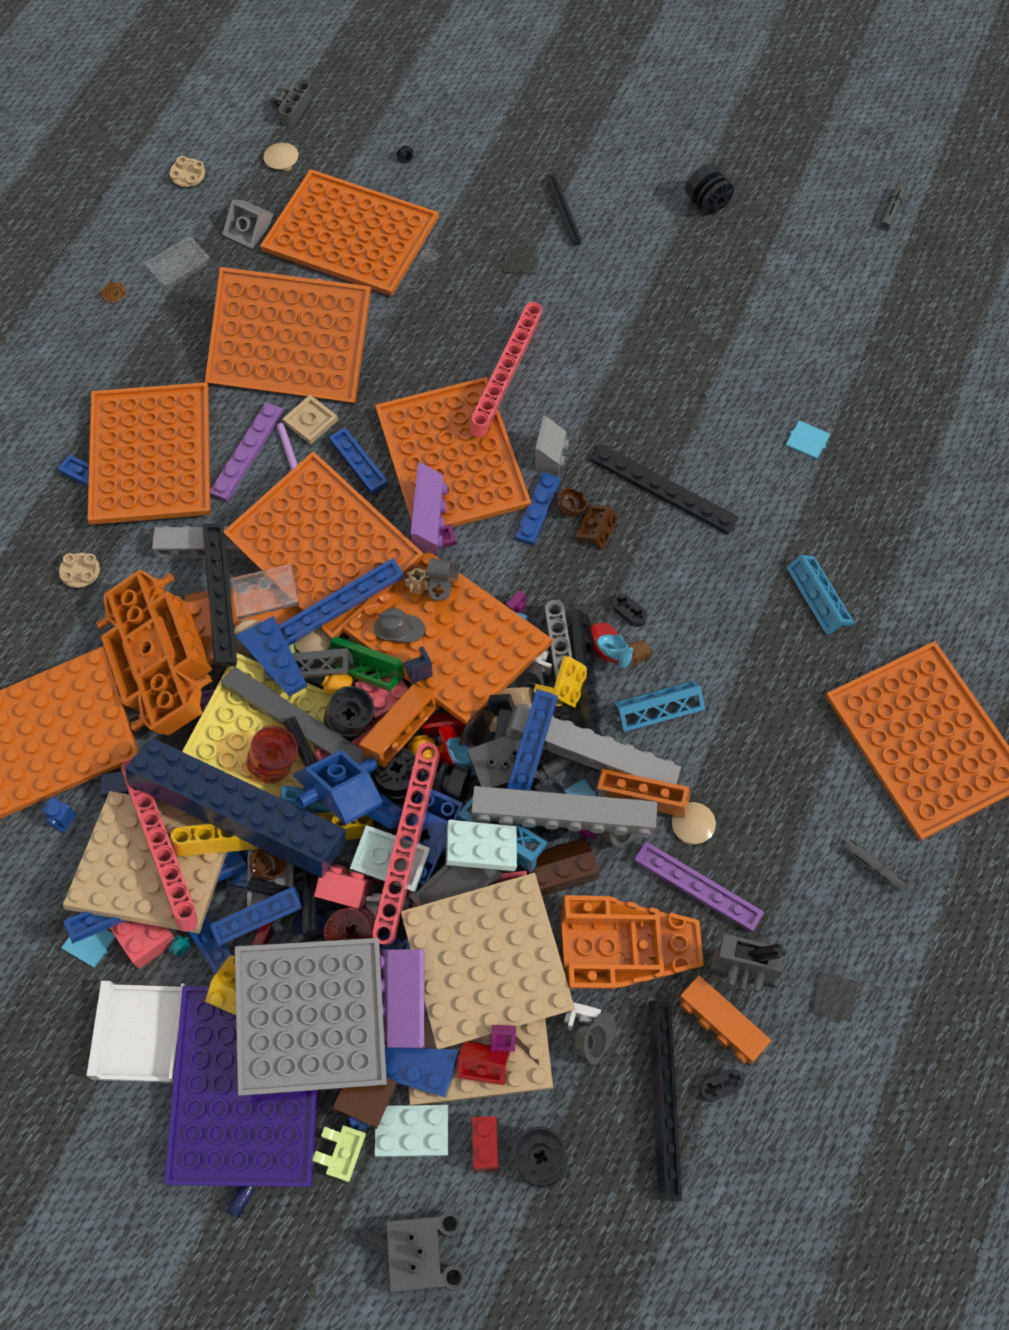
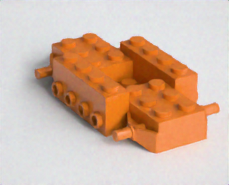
(165, 678)

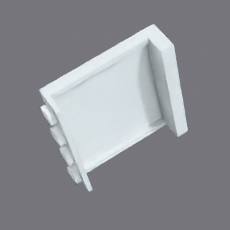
(135, 1033)

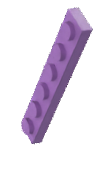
(246, 452)
(699, 887)

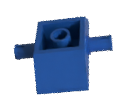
(340, 786)
(439, 811)

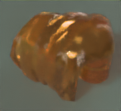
(113, 291)
(640, 651)

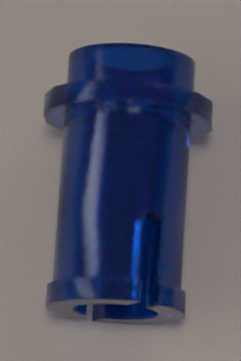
(240, 1201)

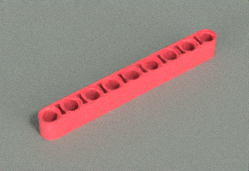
(505, 370)
(160, 852)
(409, 854)

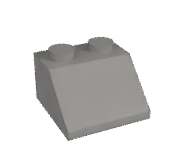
(247, 223)
(550, 447)

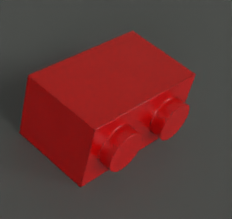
(485, 1144)

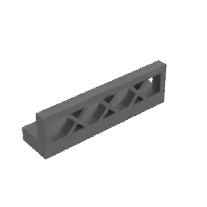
(321, 659)

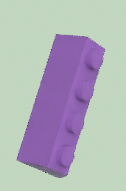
(428, 510)
(403, 997)

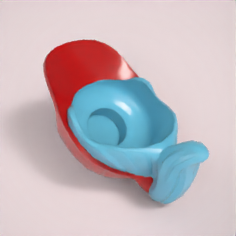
(610, 645)
(451, 751)

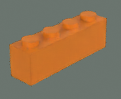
(398, 725)
(670, 797)
(724, 1020)

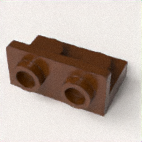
(597, 525)

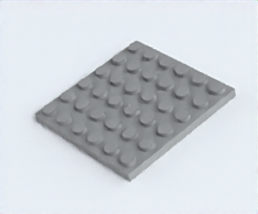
(309, 1016)

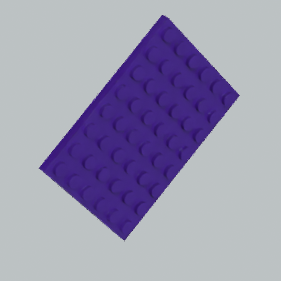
(228, 1136)

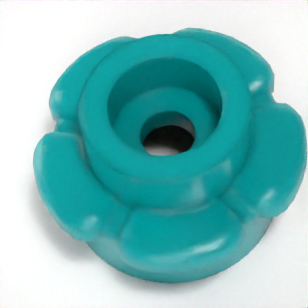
(179, 946)

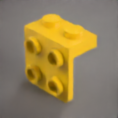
(567, 683)
(223, 987)

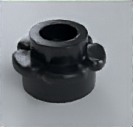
(406, 158)

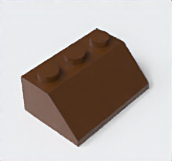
(565, 867)

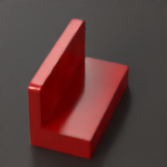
(432, 724)
(481, 1064)

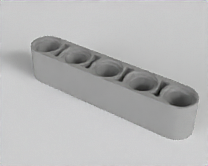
(559, 640)

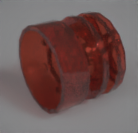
(275, 744)
(339, 924)

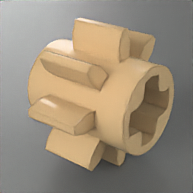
(417, 581)

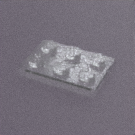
(177, 262)
(265, 591)

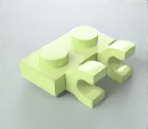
(346, 1152)

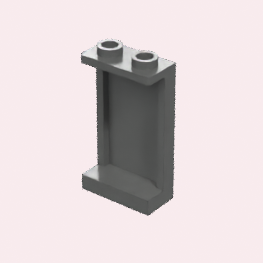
(453, 881)

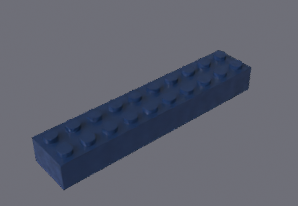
(236, 807)

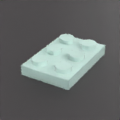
(481, 845)
(375, 854)
(413, 1131)

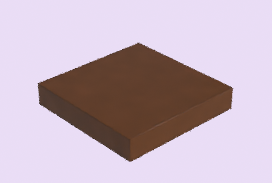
(365, 1103)

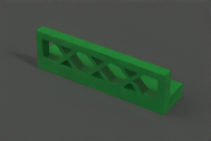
(369, 661)

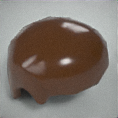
(571, 502)
(266, 865)

